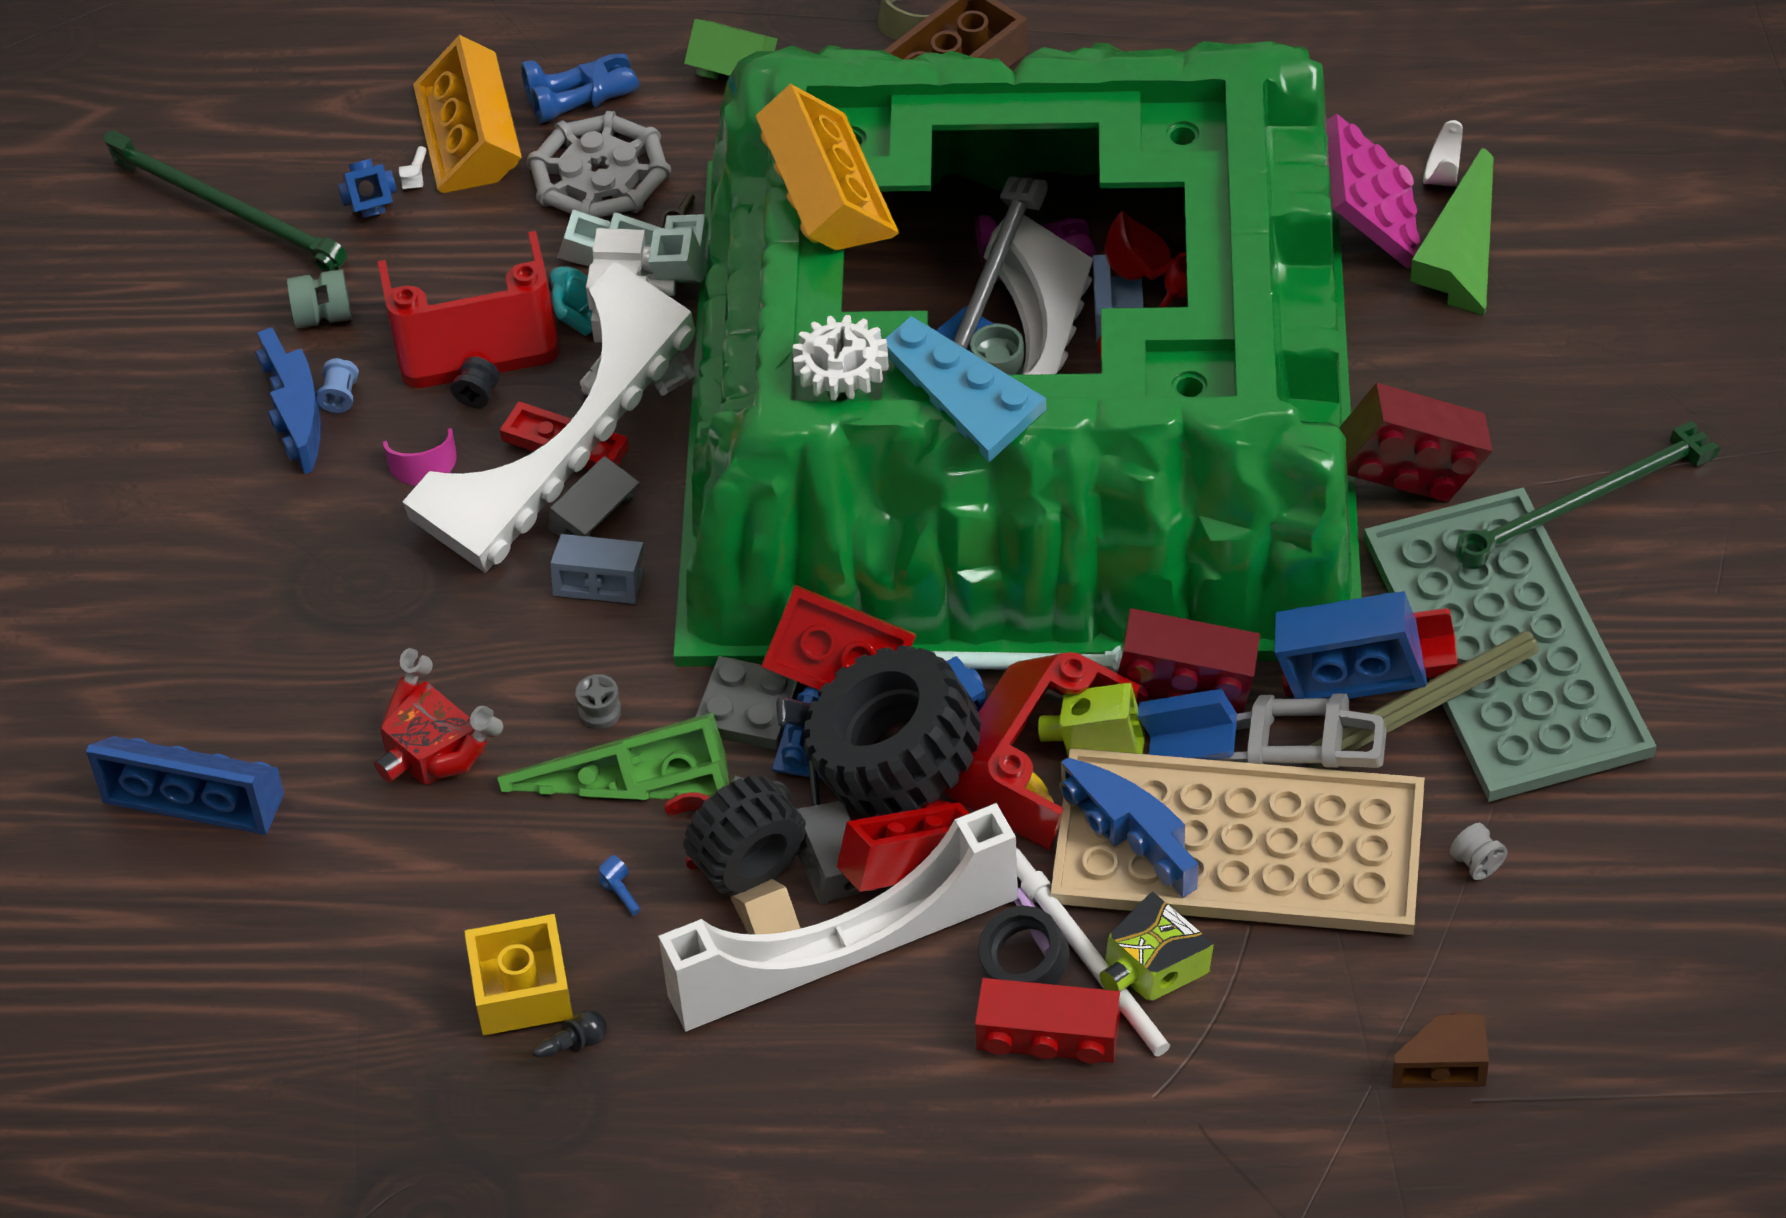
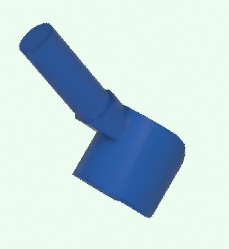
(611, 874)

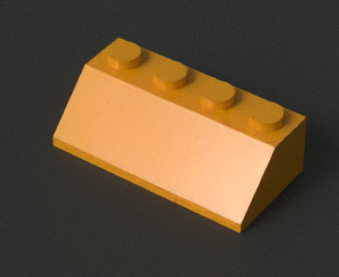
(466, 117)
(824, 171)

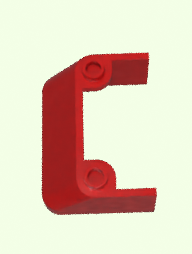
(505, 327)
(1002, 771)

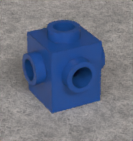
(382, 183)

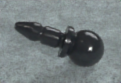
(583, 1030)

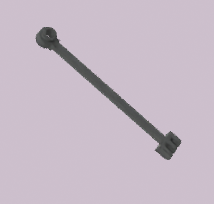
(1017, 195)

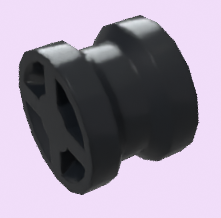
(475, 382)

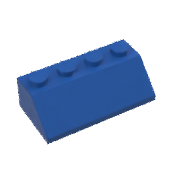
(186, 783)

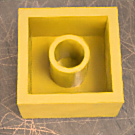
(518, 974)

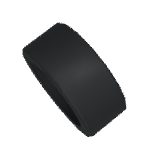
(1016, 920)

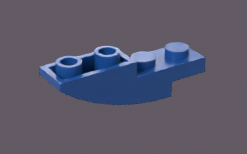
(292, 398)
(1129, 812)

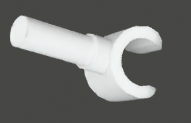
(411, 175)

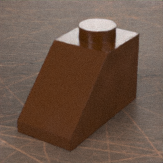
(1444, 1054)

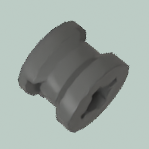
(598, 701)

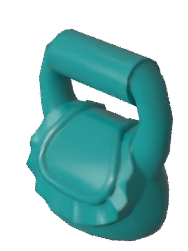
(570, 298)

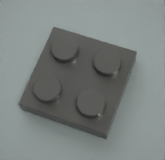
(745, 702)

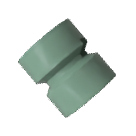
(305, 303)
(1000, 347)

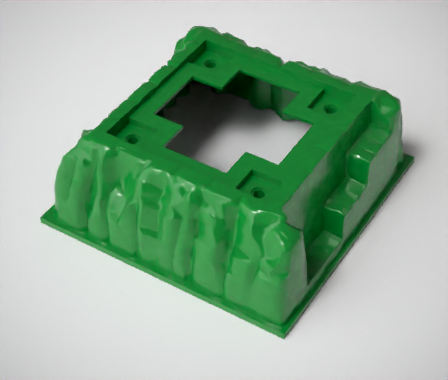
(1169, 485)

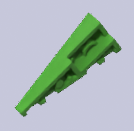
(1457, 247)
(640, 767)

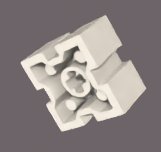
(631, 251)

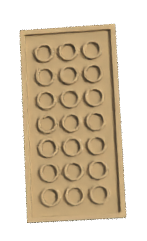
(1265, 844)

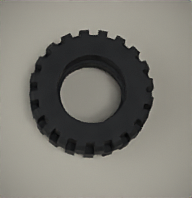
(913, 762)

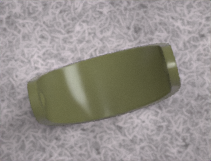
(894, 21)

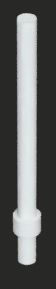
(1039, 891)

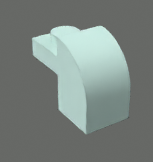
(680, 249)

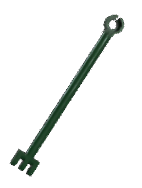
(325, 251)
(1475, 546)

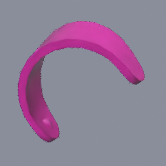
(413, 467)

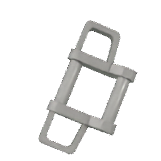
(1329, 753)

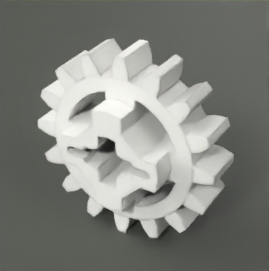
(840, 357)

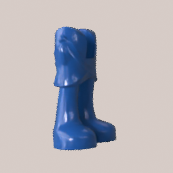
(599, 81)

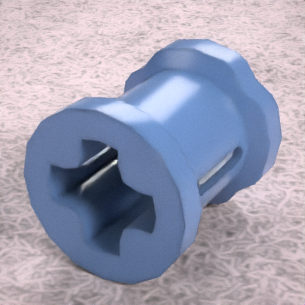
(337, 386)

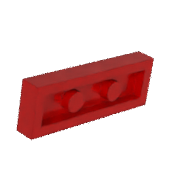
(535, 427)

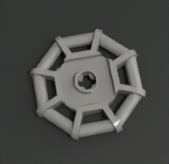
(593, 151)

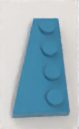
(971, 391)

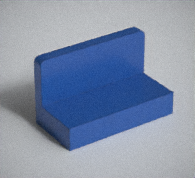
(1191, 725)

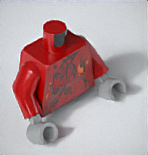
(427, 731)

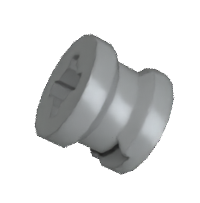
(1478, 851)

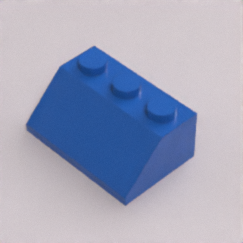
(1350, 647)

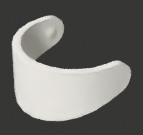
(1445, 156)

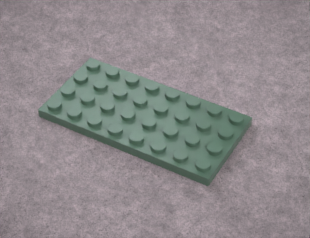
(1549, 714)

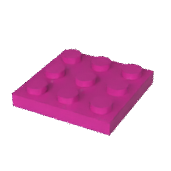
(1372, 190)

